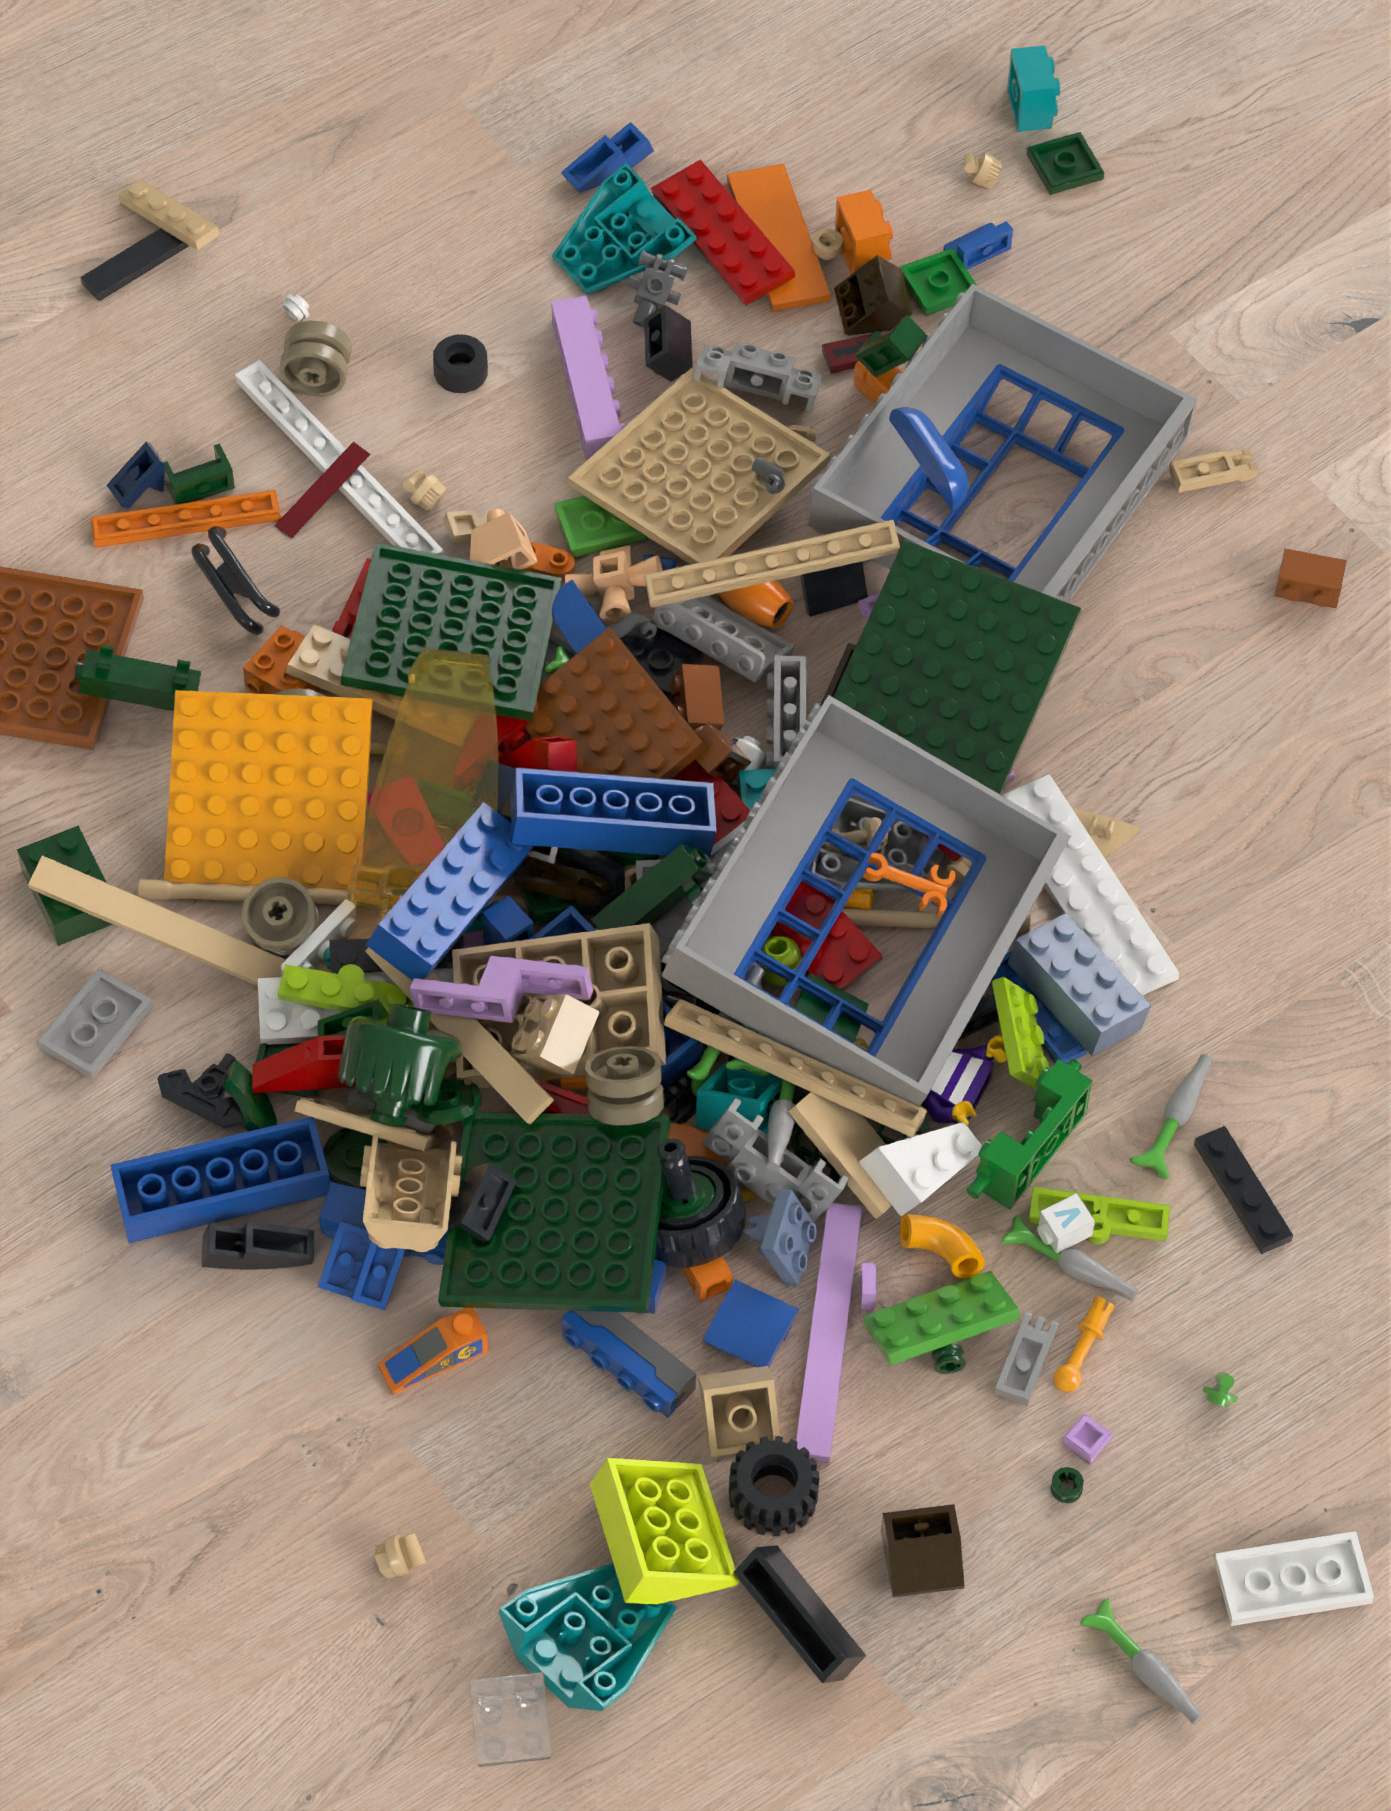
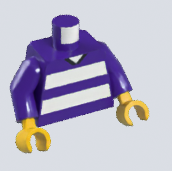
(963, 1082)

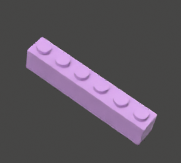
(586, 372)

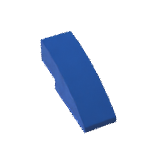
(606, 157)

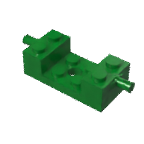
(1012, 1166)

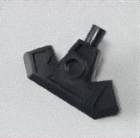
(204, 1094)

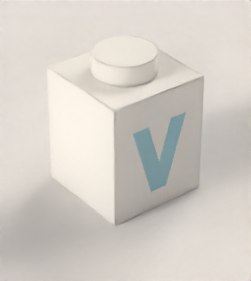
(1065, 1223)

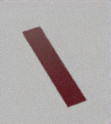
(322, 489)

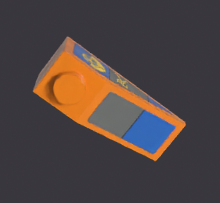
(436, 1350)

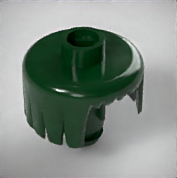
(398, 1058)

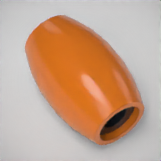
(762, 604)

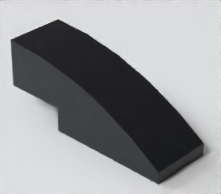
(256, 1247)

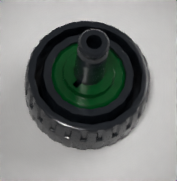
(699, 1208)

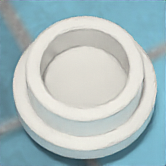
(296, 307)

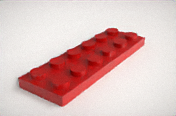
(724, 232)

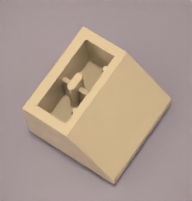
(554, 1033)

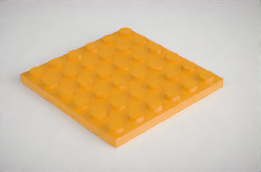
(267, 788)

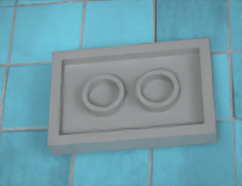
(95, 1024)

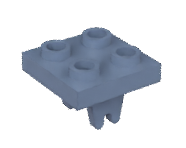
(785, 1236)

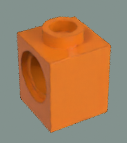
(709, 1278)

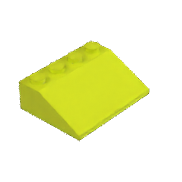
(662, 1530)

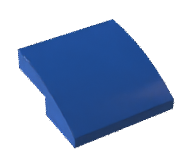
(360, 1267)
(750, 1325)

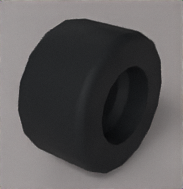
(460, 349)

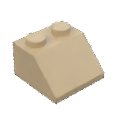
(738, 1409)

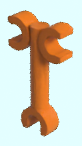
(934, 887)

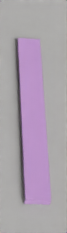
(828, 1331)

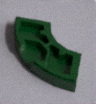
(255, 1107)

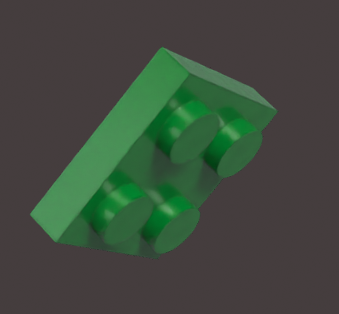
(937, 280)

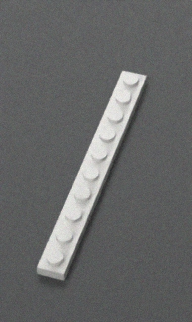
(324, 449)

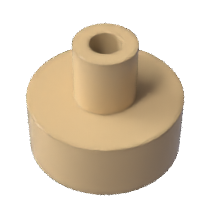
(827, 243)

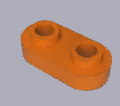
(546, 562)

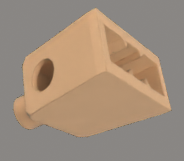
(502, 542)

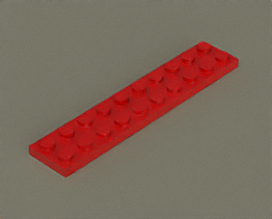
(846, 950)

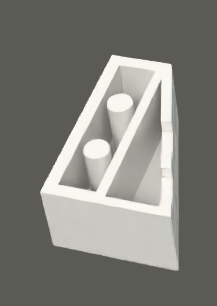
(920, 1165)

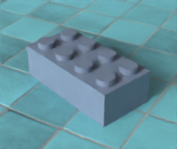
(1079, 984)

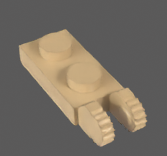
(1212, 469)

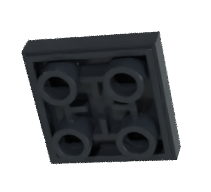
(833, 588)

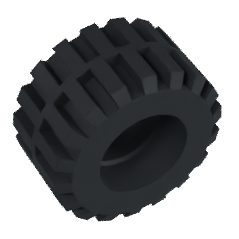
(773, 1512)

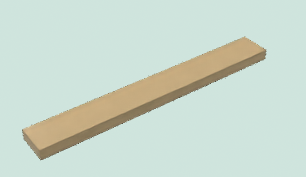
(772, 563)
(154, 922)
(483, 1053)
(795, 1067)

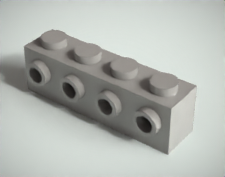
(786, 706)

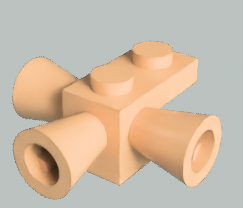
(615, 580)

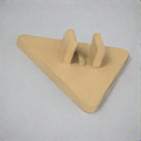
(1106, 832)

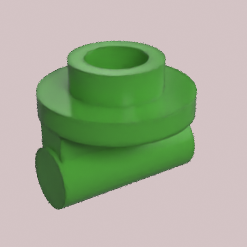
(1220, 1393)

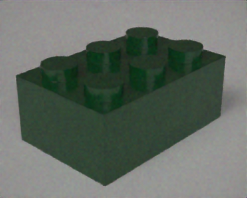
(72, 851)

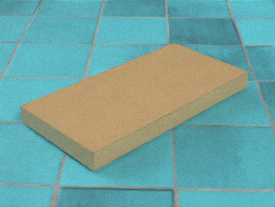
(360, 1121)
(843, 1140)

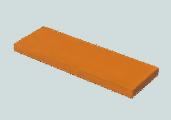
(773, 207)

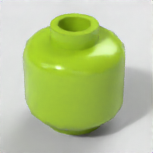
(784, 951)

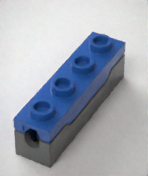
(631, 1357)

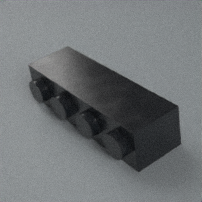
(799, 1614)

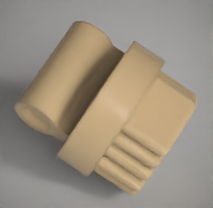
(983, 170)
(425, 490)
(398, 1555)

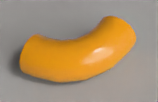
(944, 1240)

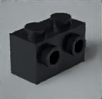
(668, 343)

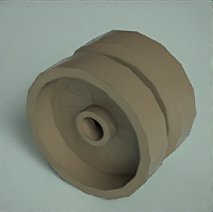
(315, 358)
(277, 900)
(624, 1085)

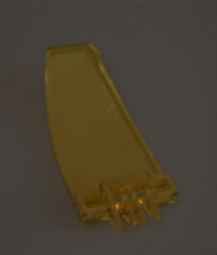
(431, 775)

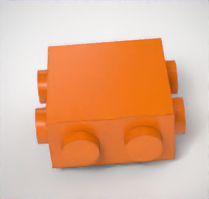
(267, 668)

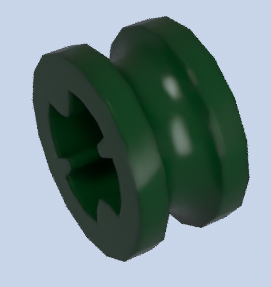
(949, 1359)
(1067, 1496)

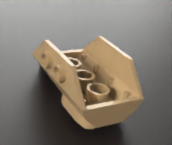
(408, 1194)

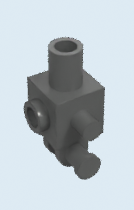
(655, 286)

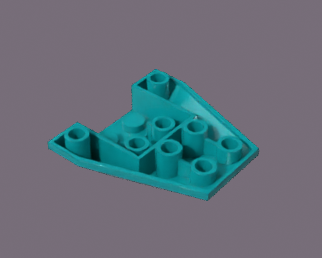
(614, 232)
(584, 1636)

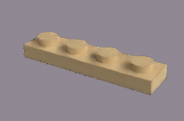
(169, 214)

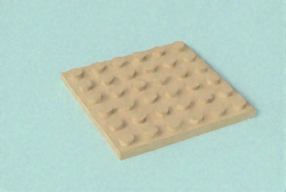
(688, 472)

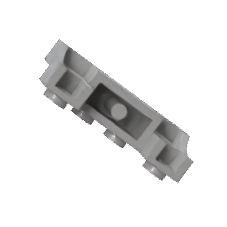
(758, 372)
(747, 1153)

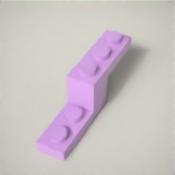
(501, 988)

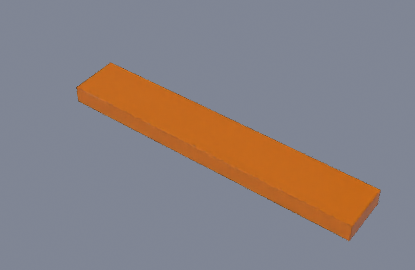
(185, 518)

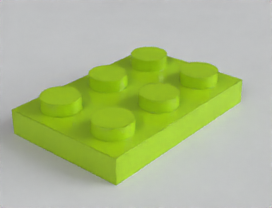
(1020, 1031)

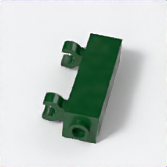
(134, 679)
(658, 890)

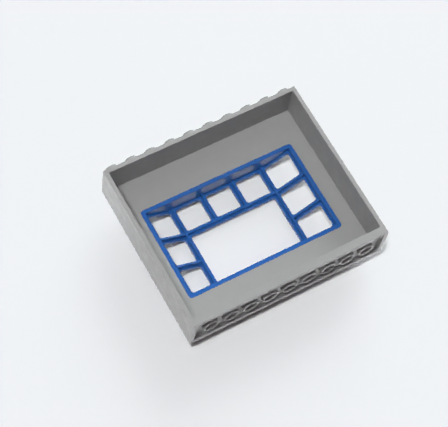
(952, 385)
(772, 853)

